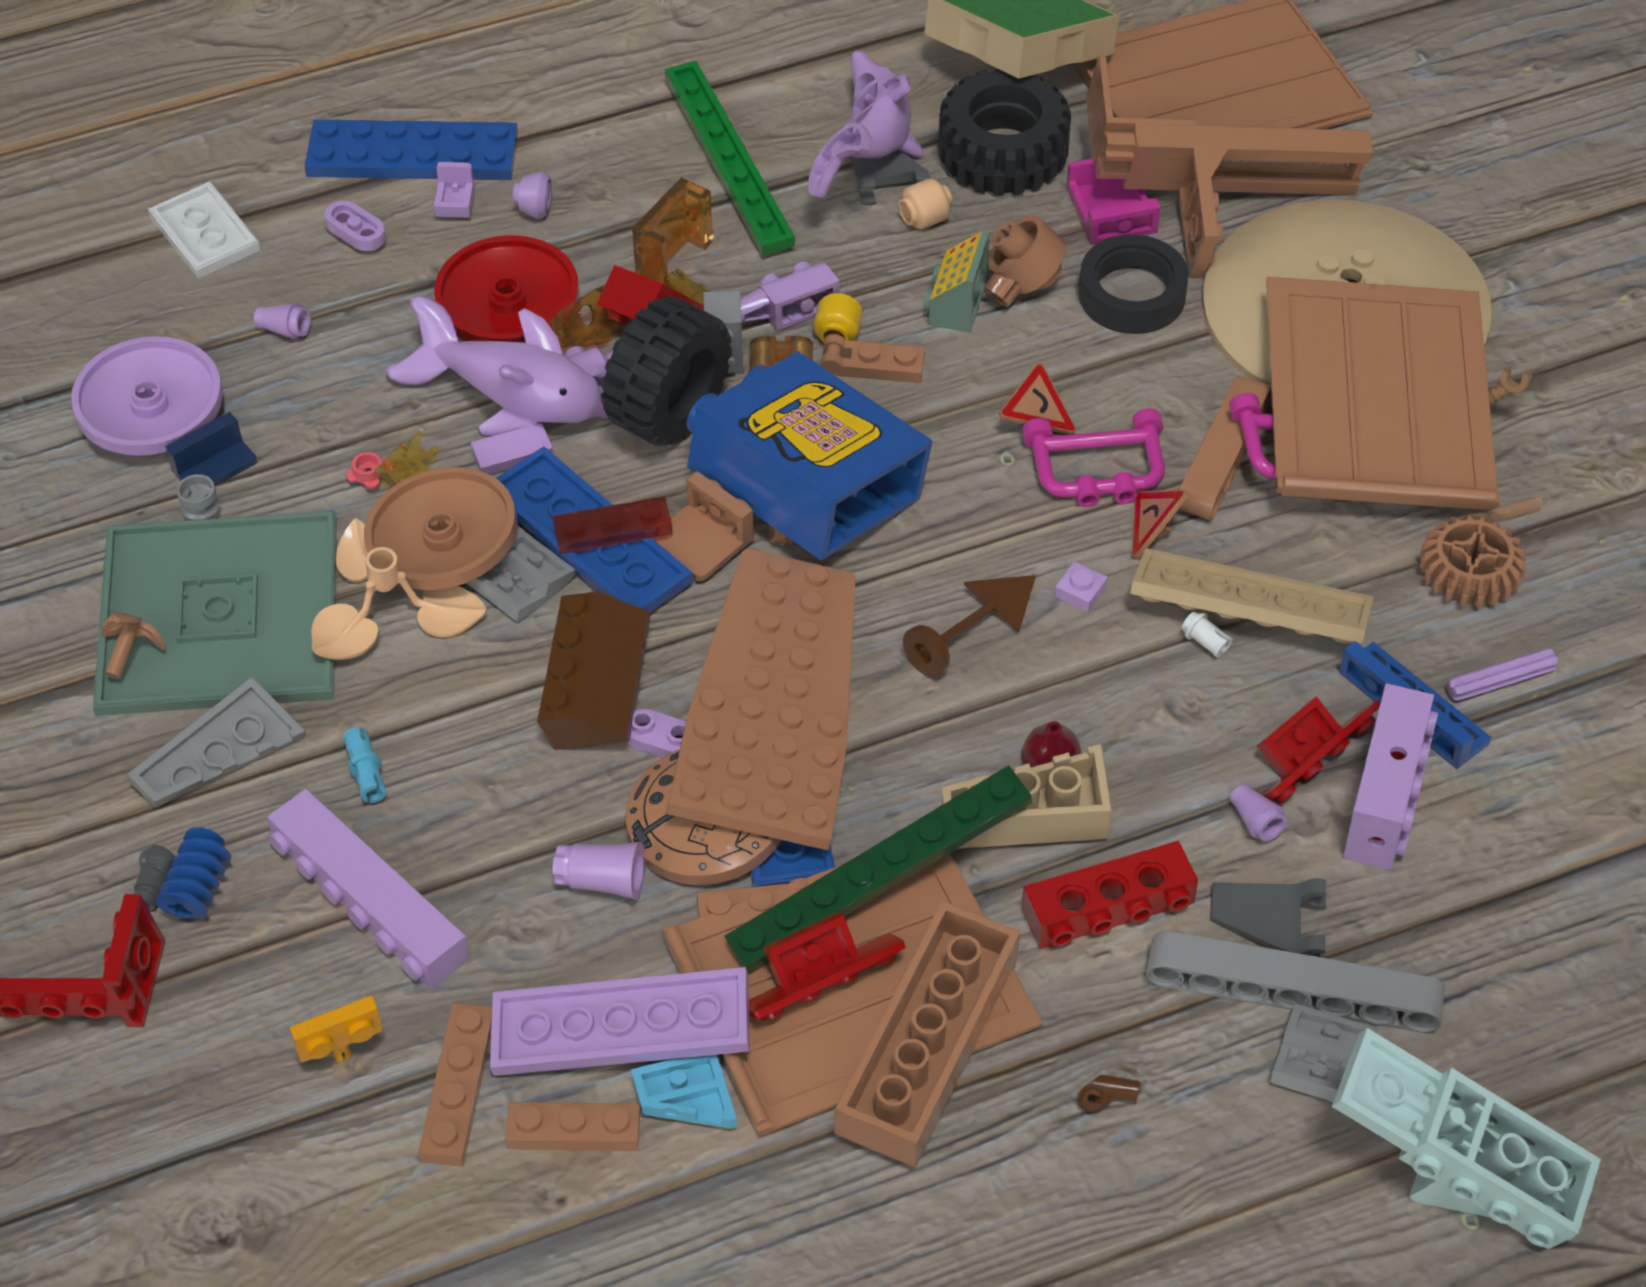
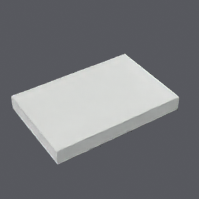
(204, 230)

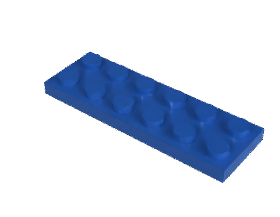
(409, 148)
(629, 571)

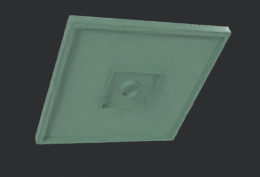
(228, 602)

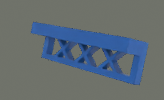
(1454, 732)

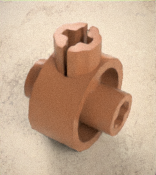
(1023, 259)

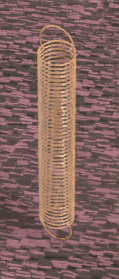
(1507, 511)

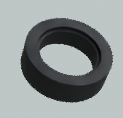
(1136, 252)

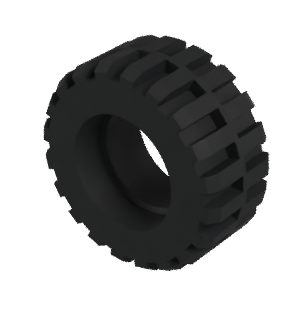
(998, 160)
(663, 368)

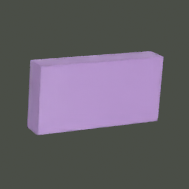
(509, 448)

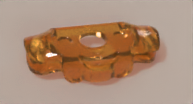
(574, 332)

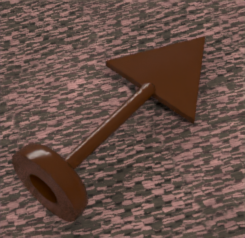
(1004, 596)

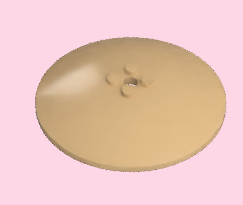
(1329, 244)

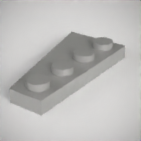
(222, 740)

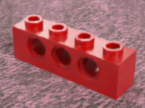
(1123, 878)

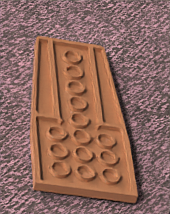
(772, 704)

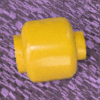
(838, 315)

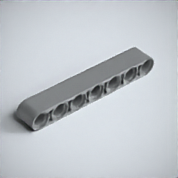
(1289, 978)

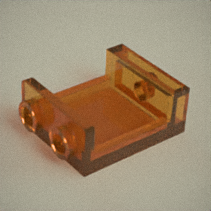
(674, 220)

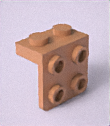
(708, 528)

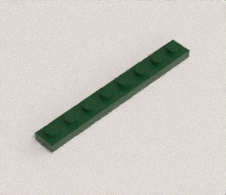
(883, 864)

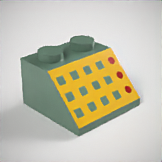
(959, 284)

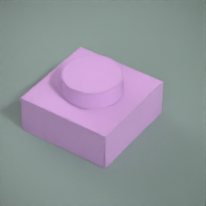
(1081, 586)

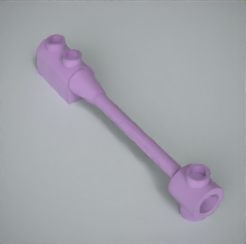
(779, 300)

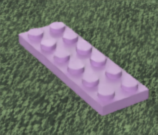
(620, 1021)

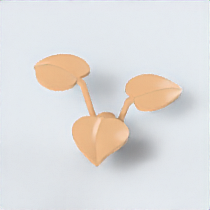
(345, 634)

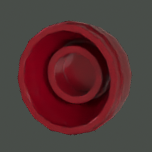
(1049, 741)

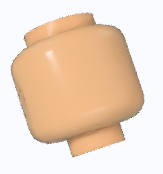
(925, 203)

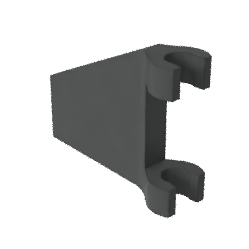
(888, 170)
(1270, 913)

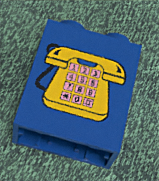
(808, 453)

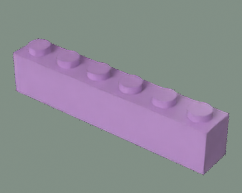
(368, 889)

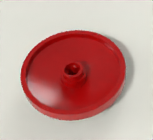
(497, 278)

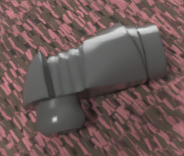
(154, 867)

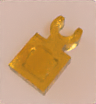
(405, 461)

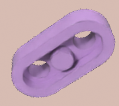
(355, 225)
(657, 735)

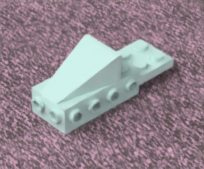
(1468, 1143)

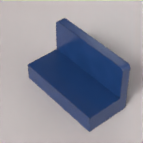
(211, 451)

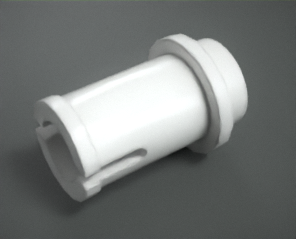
(1207, 634)

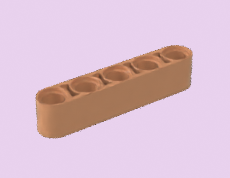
(1220, 453)

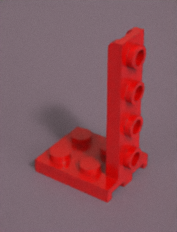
(122, 991)

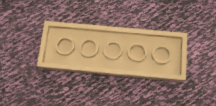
(1252, 596)

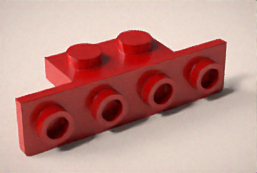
(1305, 739)
(816, 960)

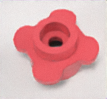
(364, 470)

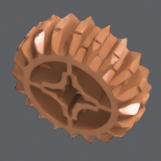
(1496, 567)

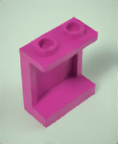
(1108, 208)

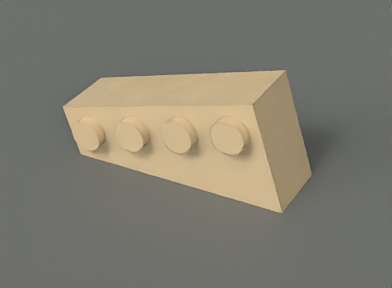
(1067, 803)

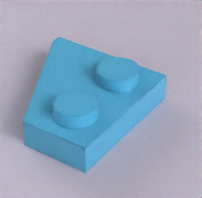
(685, 1091)

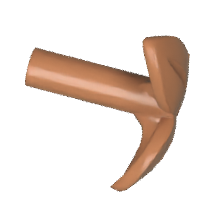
(128, 628)

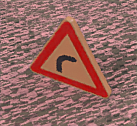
(1038, 399)
(1152, 514)

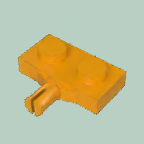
(336, 1030)

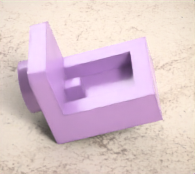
(454, 189)

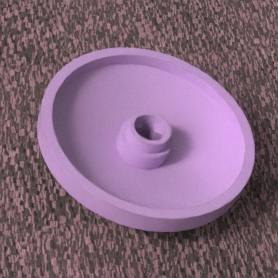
(146, 394)

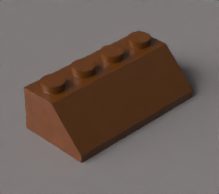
(593, 671)

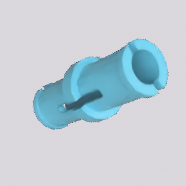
(364, 765)

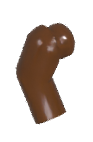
(1105, 1090)

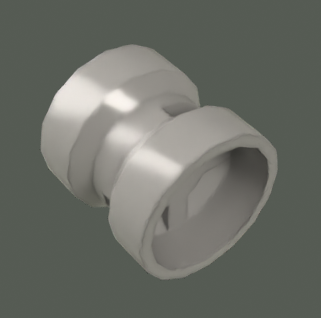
(198, 498)

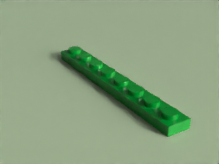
(730, 158)

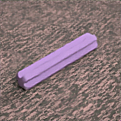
(1502, 674)

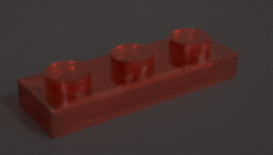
(612, 525)

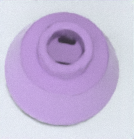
(534, 194)

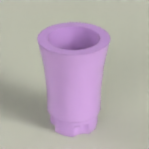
(601, 868)

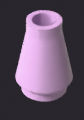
(286, 320)
(1260, 814)

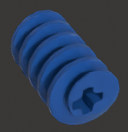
(194, 874)

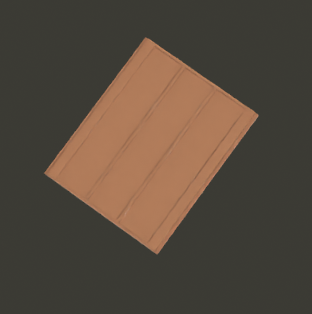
(1231, 68)
(1380, 394)
(812, 1049)

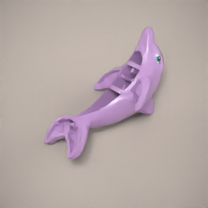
(876, 124)
(525, 378)

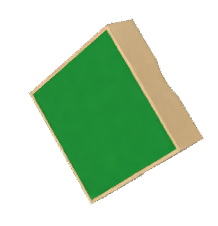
(1024, 34)

